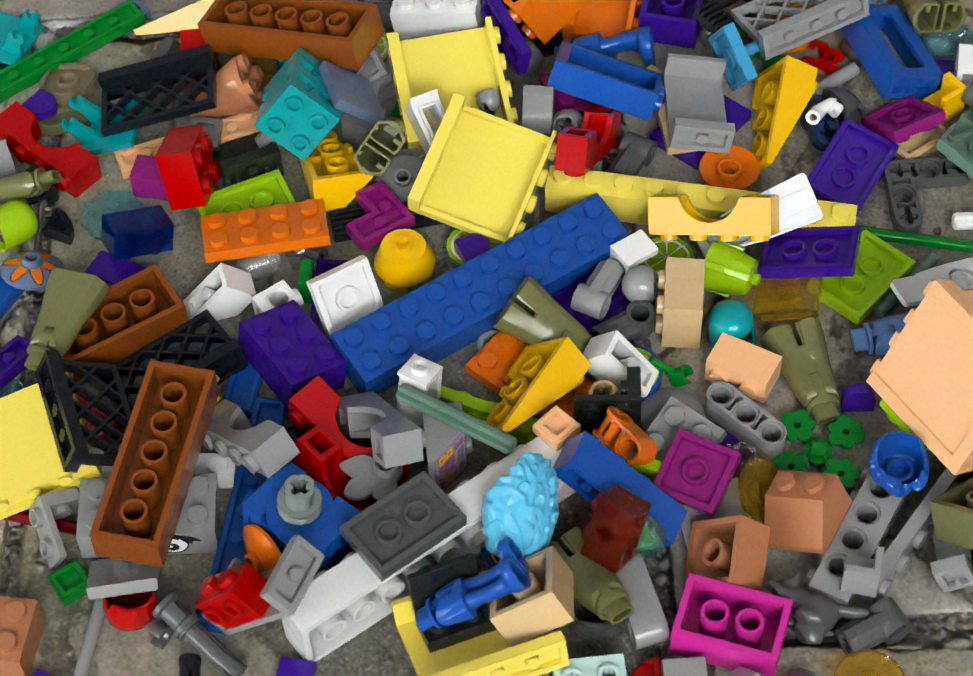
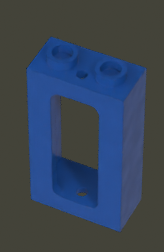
(879, 61)
(607, 81)

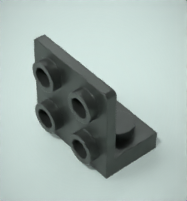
(244, 160)
(591, 409)
(431, 579)

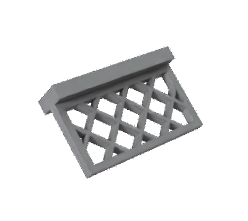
(802, 26)

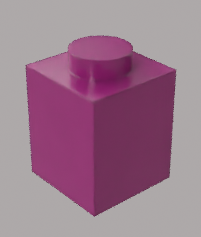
(146, 178)

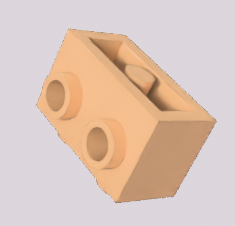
(743, 366)

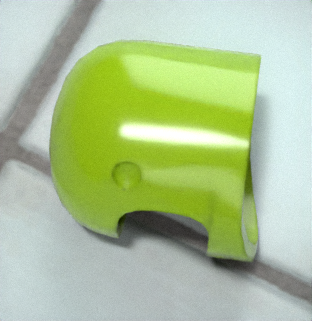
(17, 223)

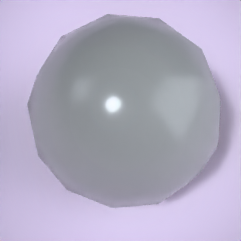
(565, 118)
(640, 284)

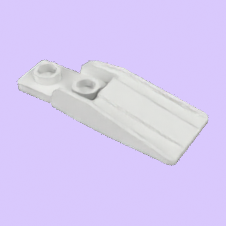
(796, 209)
(910, 288)

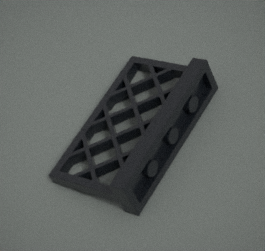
(155, 76)
(224, 360)
(65, 412)

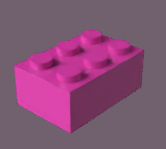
(730, 625)

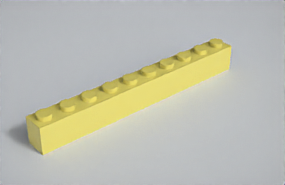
(629, 196)

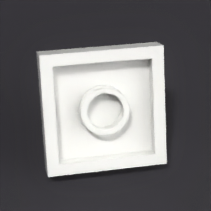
(345, 294)

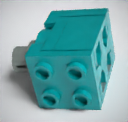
(296, 107)

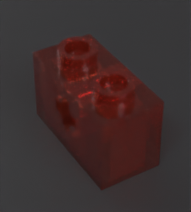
(614, 528)

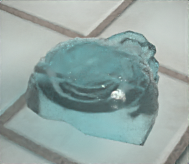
(946, 43)

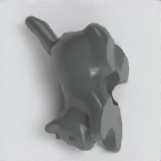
(811, 611)

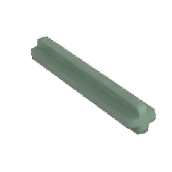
(456, 418)

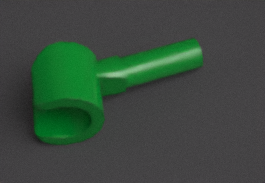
(675, 375)

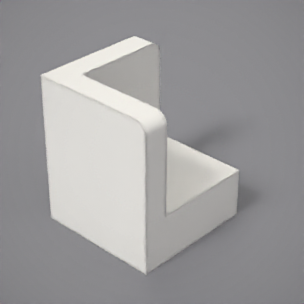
(633, 250)

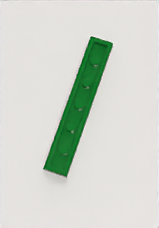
(70, 48)

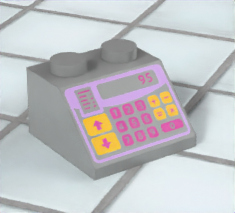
(445, 449)

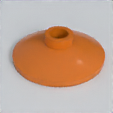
(733, 170)
(260, 548)

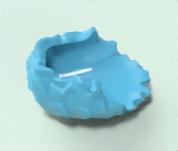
(522, 506)

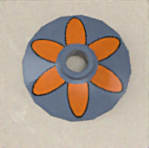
(29, 269)

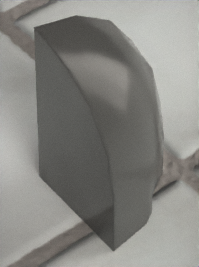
(852, 105)

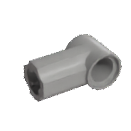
(596, 294)

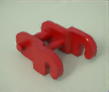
(826, 52)

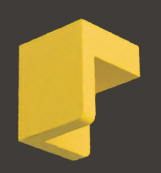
(949, 96)

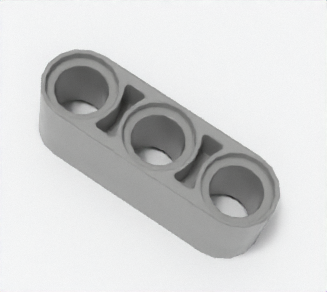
(738, 408)
(647, 623)

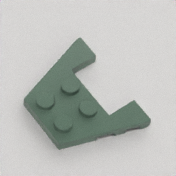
(958, 143)

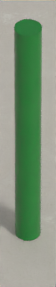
(921, 239)

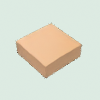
(556, 428)

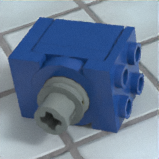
(298, 505)

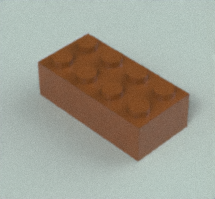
(128, 319)

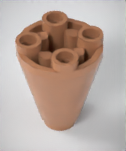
(237, 89)

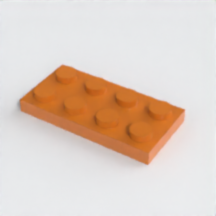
(264, 230)
(494, 362)

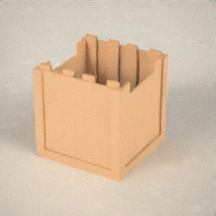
(931, 373)

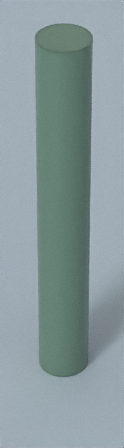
(891, 299)

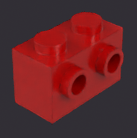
(233, 596)

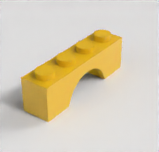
(675, 215)

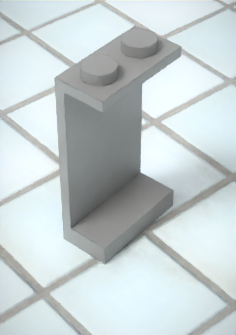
(696, 104)
(285, 582)

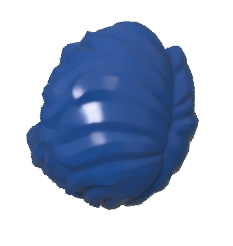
(899, 463)

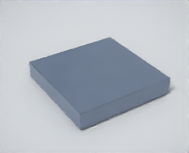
(350, 93)

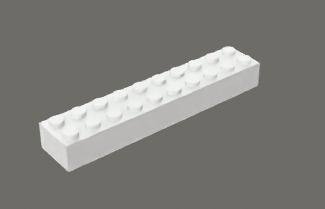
(353, 598)

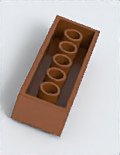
(274, 29)
(155, 464)

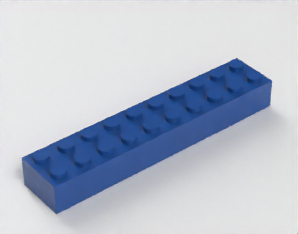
(468, 299)

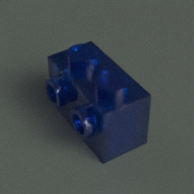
(137, 232)

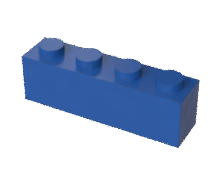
(593, 469)

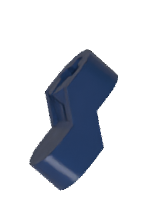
(824, 131)

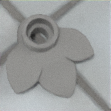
(369, 478)

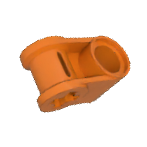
(621, 433)

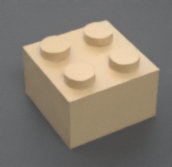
(680, 302)
(542, 606)

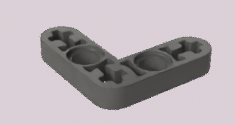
(908, 186)

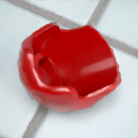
(130, 611)

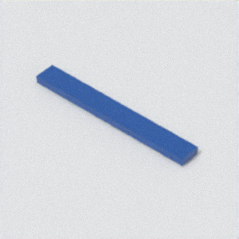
(231, 537)

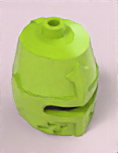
(729, 270)

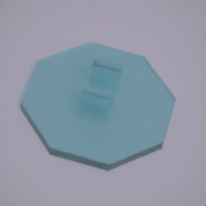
(106, 203)

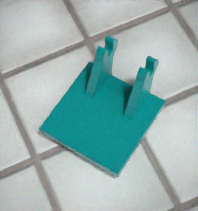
(18, 35)
(91, 136)

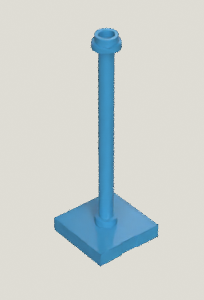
(728, 45)

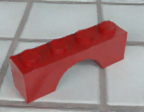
(585, 146)
(75, 164)
(319, 405)
(320, 459)

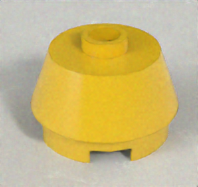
(404, 260)

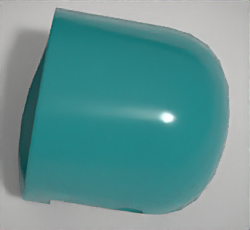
(731, 318)

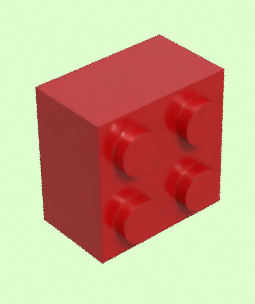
(187, 166)

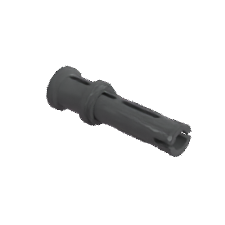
(188, 627)

